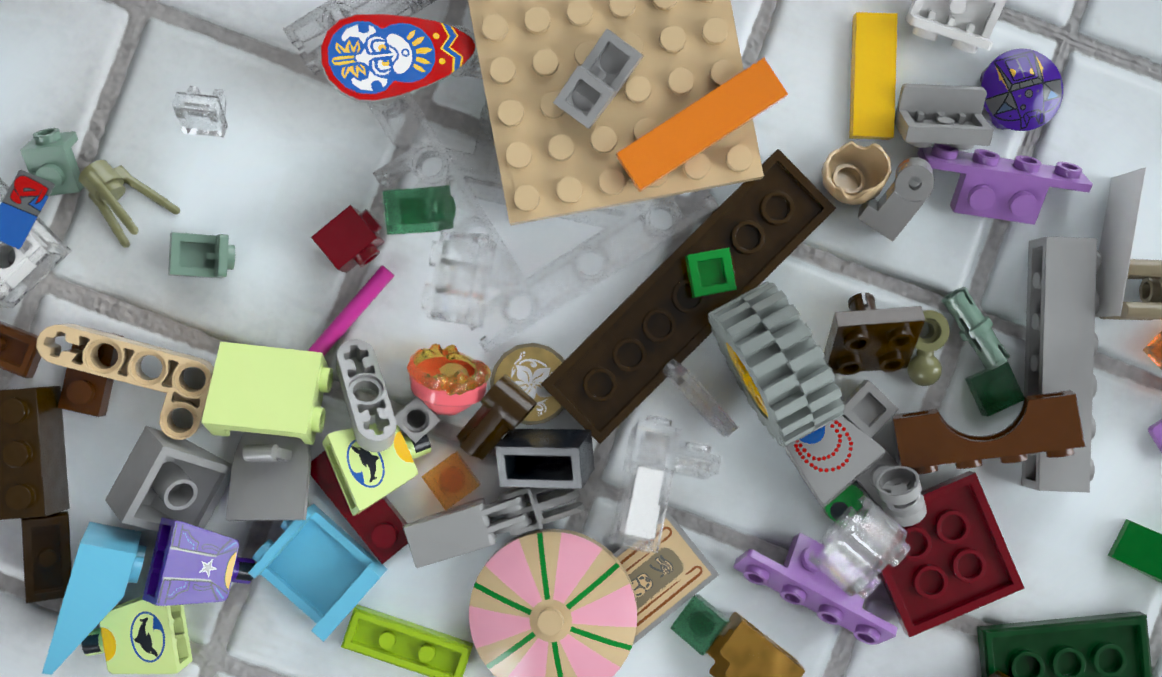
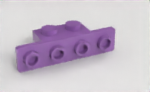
(1002, 186)
(806, 585)

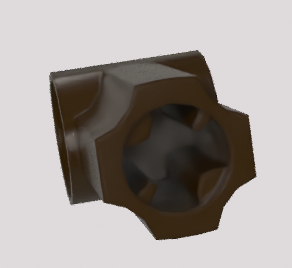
(501, 411)

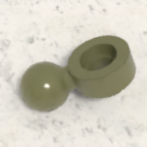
(924, 367)

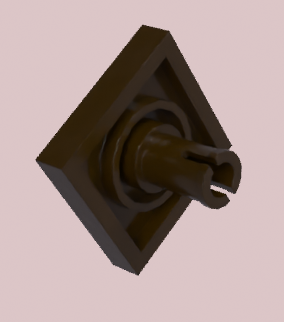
(872, 337)

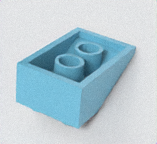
(102, 568)

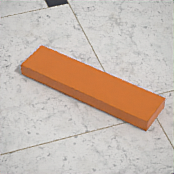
(701, 124)

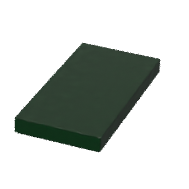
(1068, 647)

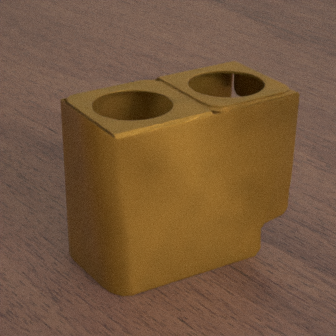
(750, 653)

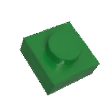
(710, 272)

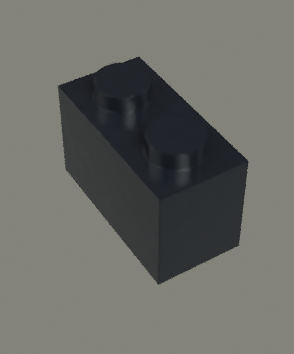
(545, 458)

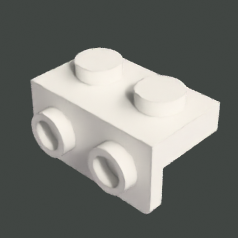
(963, 20)

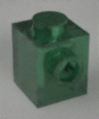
(419, 209)

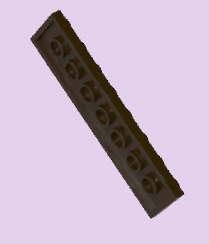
(661, 319)

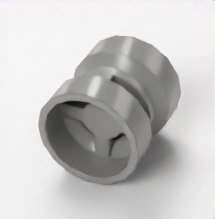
(901, 495)

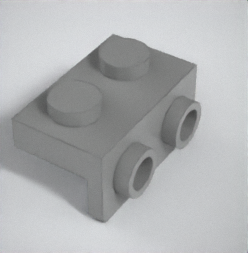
(942, 116)

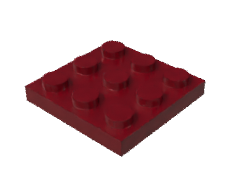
(953, 558)

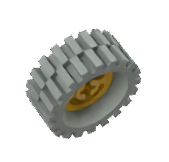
(777, 363)

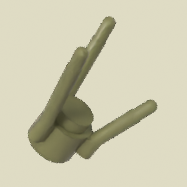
(107, 187)

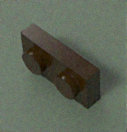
(46, 556)

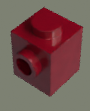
(350, 239)

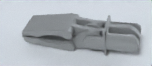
(471, 527)

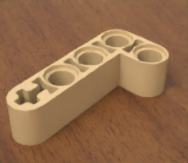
(129, 369)

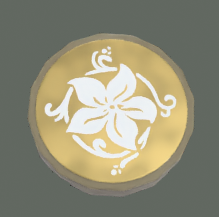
(528, 367)

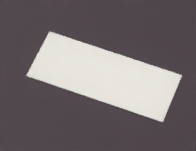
(1118, 240)

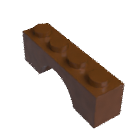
(1044, 425)

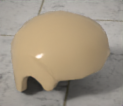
(856, 173)

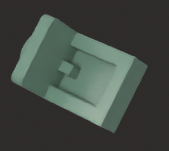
(52, 159)
(200, 255)

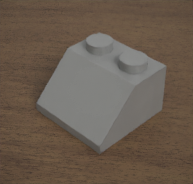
(169, 482)

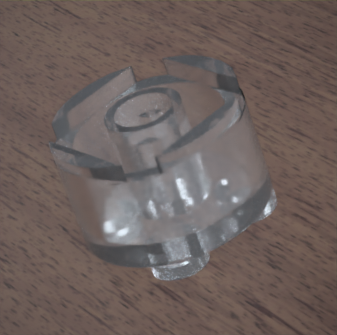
(860, 548)

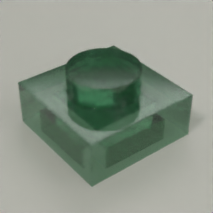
(995, 389)
(700, 624)

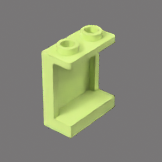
(267, 391)

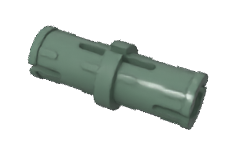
(975, 328)

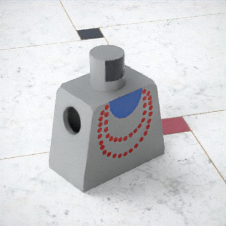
(833, 458)

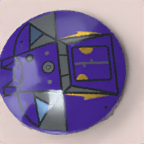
(1021, 90)

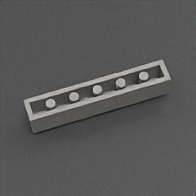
(1062, 349)

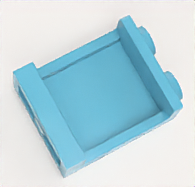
(318, 569)

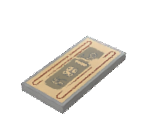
(665, 578)

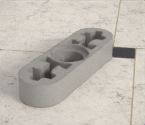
(359, 410)

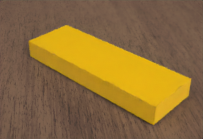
(873, 76)

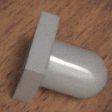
(416, 419)

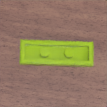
(406, 644)

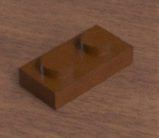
(86, 391)

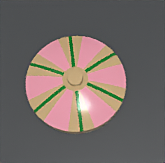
(553, 608)

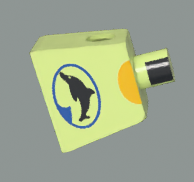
(372, 475)
(142, 639)

